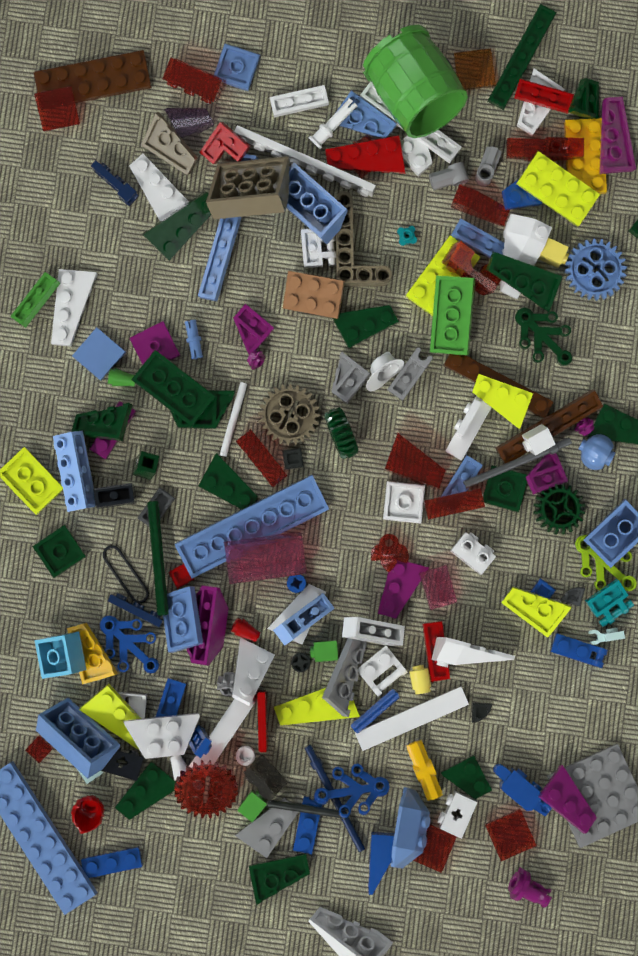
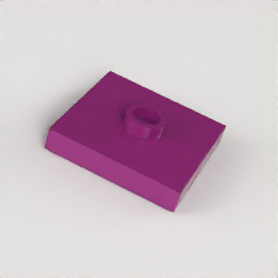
(153, 339)

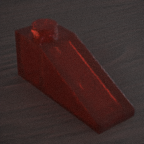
(479, 205)
(261, 458)

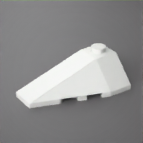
(457, 652)
(349, 937)

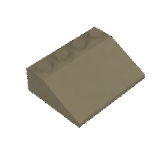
(249, 188)

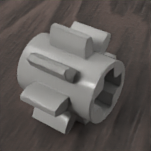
(225, 683)

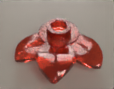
(389, 555)

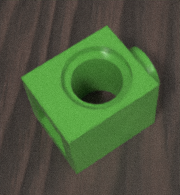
(324, 651)
(252, 805)

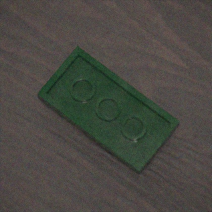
(173, 388)

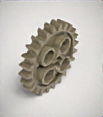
(273, 405)

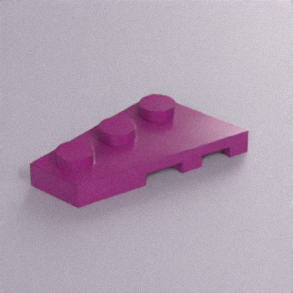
(399, 587)
(567, 800)

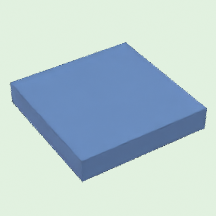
(237, 66)
(98, 354)

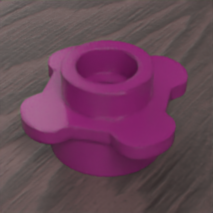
(256, 359)
(585, 426)

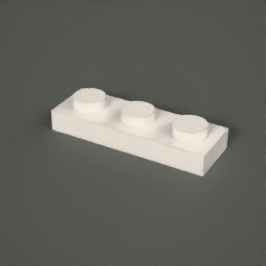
(299, 101)

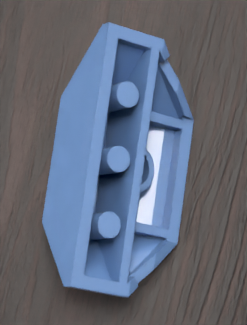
(410, 829)

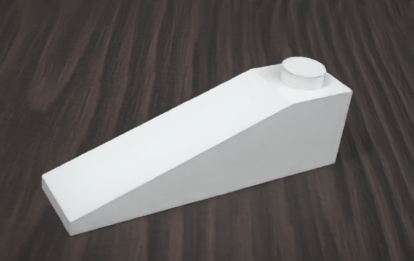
(524, 242)

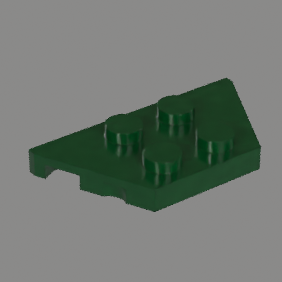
(214, 413)

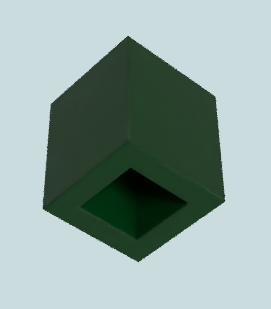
(145, 465)

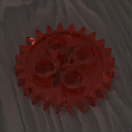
(187, 787)

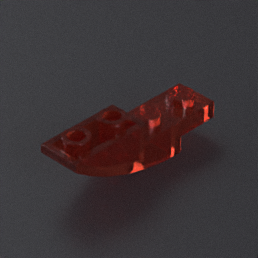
(552, 147)

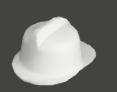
(382, 370)

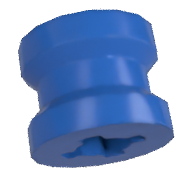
(297, 581)

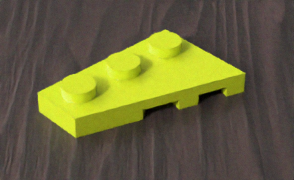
(504, 398)
(536, 610)

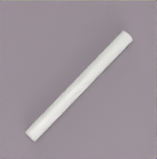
(233, 419)

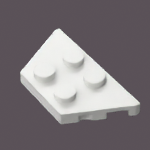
(162, 735)

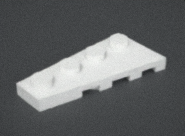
(157, 188)
(70, 304)

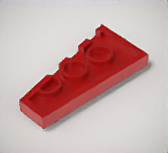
(375, 155)

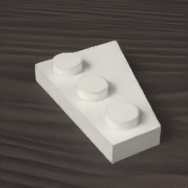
(531, 114)
(304, 598)

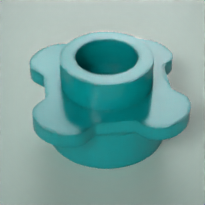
(403, 240)

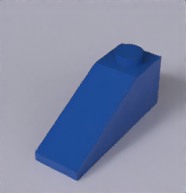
(380, 858)

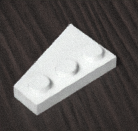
(250, 670)

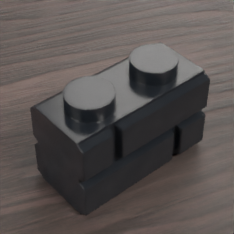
(115, 496)

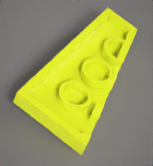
(310, 709)

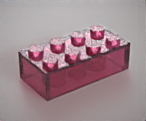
(265, 557)

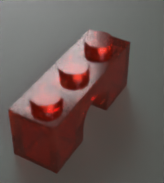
(459, 262)

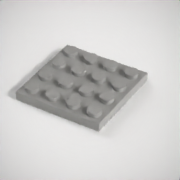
(608, 790)

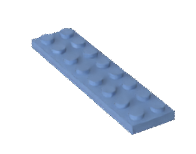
(264, 518)
(42, 842)

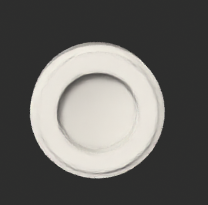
(245, 755)

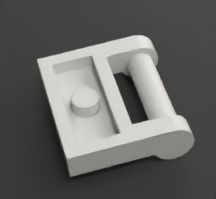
(379, 664)

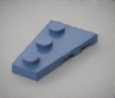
(367, 119)

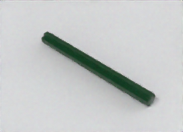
(157, 558)

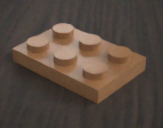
(313, 294)

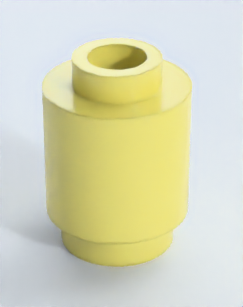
(420, 679)

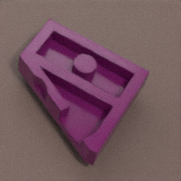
(252, 328)

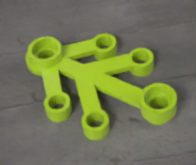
(600, 565)

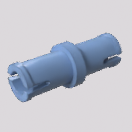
(193, 339)

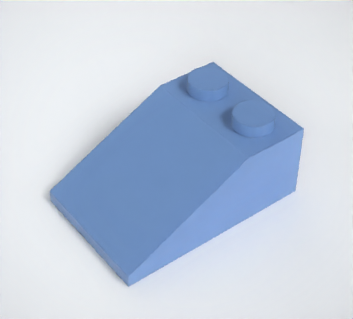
(615, 534)

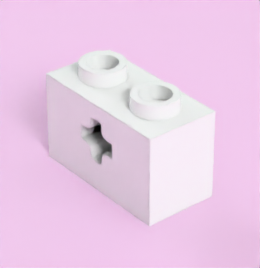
(457, 825)

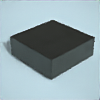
(293, 458)

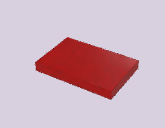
(262, 721)

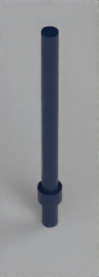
(316, 764)

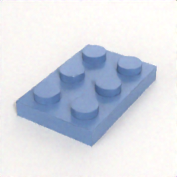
(182, 621)

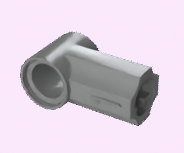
(488, 165)
(453, 175)

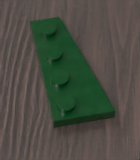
(532, 282)

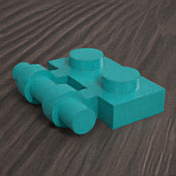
(606, 599)

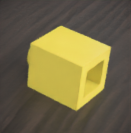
(554, 253)

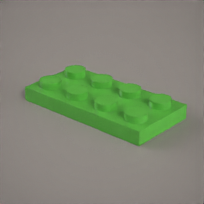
(452, 315)

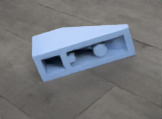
(303, 619)

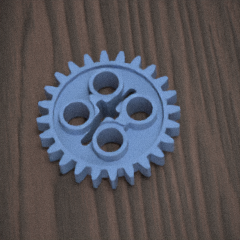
(606, 256)

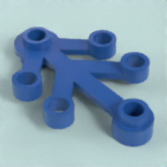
(126, 642)
(354, 790)

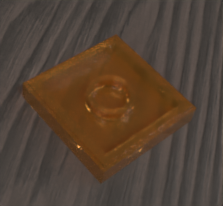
(475, 69)

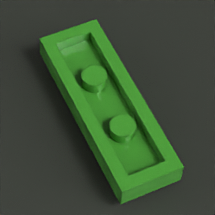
(35, 299)

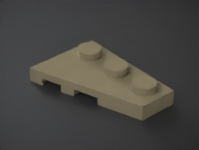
(168, 145)

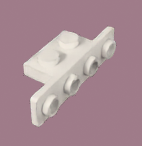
(468, 427)

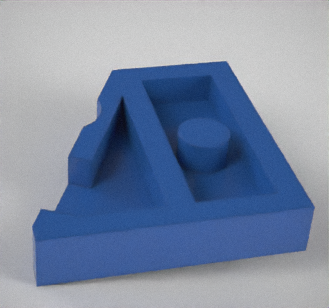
(516, 197)

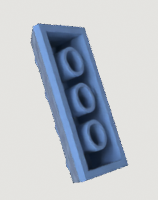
(314, 205)
(77, 737)

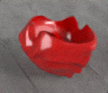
(87, 813)

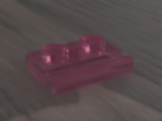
(438, 587)

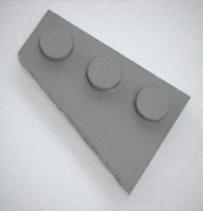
(267, 829)

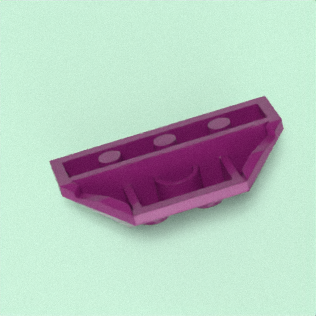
(213, 621)

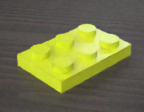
(30, 481)

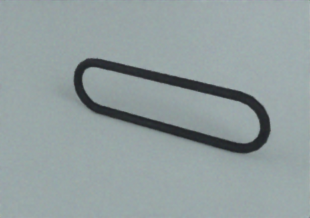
(116, 575)

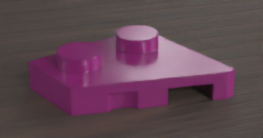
(546, 474)

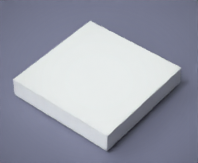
(404, 502)

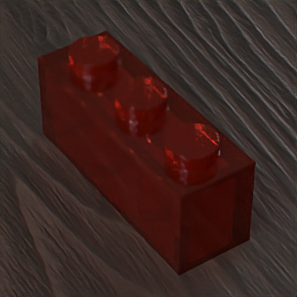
(193, 80)

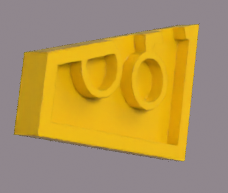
(96, 660)

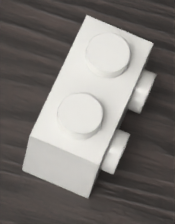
(473, 553)

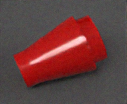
(245, 630)

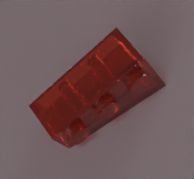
(413, 464)

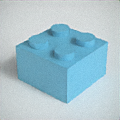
(60, 655)

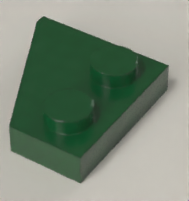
(586, 99)
(468, 777)

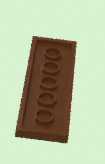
(98, 77)

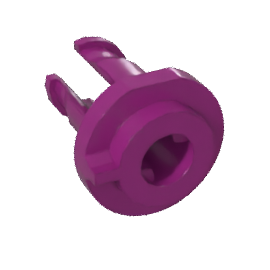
(523, 886)

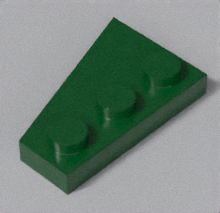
(616, 426)

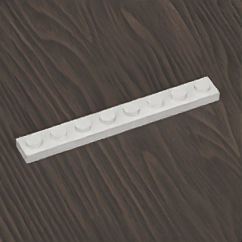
(312, 165)

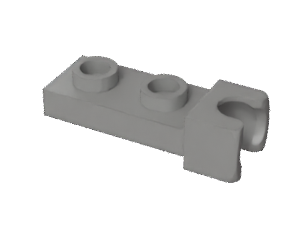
(409, 375)

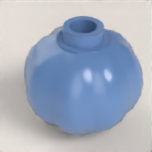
(597, 452)

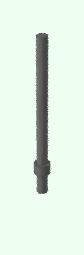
(515, 463)

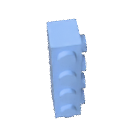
(74, 470)

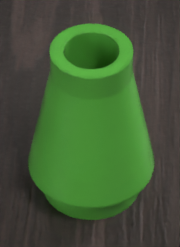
(120, 378)

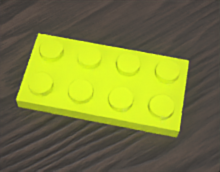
(558, 189)
(423, 290)

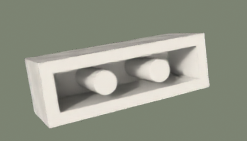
(373, 631)

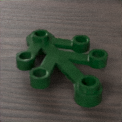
(541, 334)

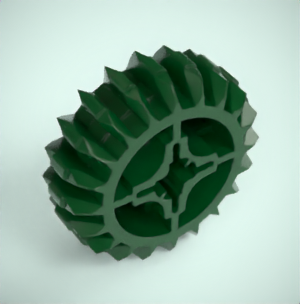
(341, 433)
(567, 512)

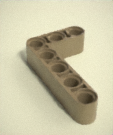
(347, 248)

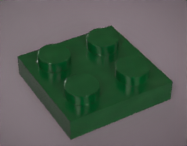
(505, 490)
(59, 551)

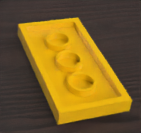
(587, 168)

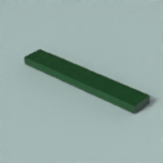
(522, 56)

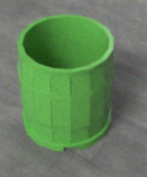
(415, 81)

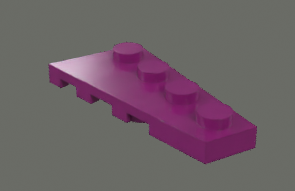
(616, 145)

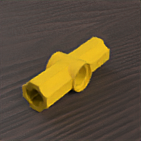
(424, 770)

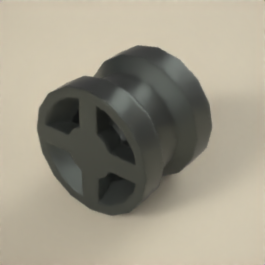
(300, 662)

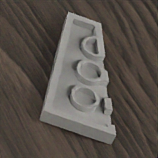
(341, 683)

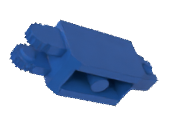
(520, 790)

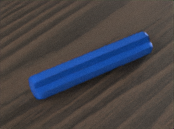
(377, 709)

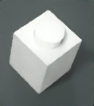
(538, 440)

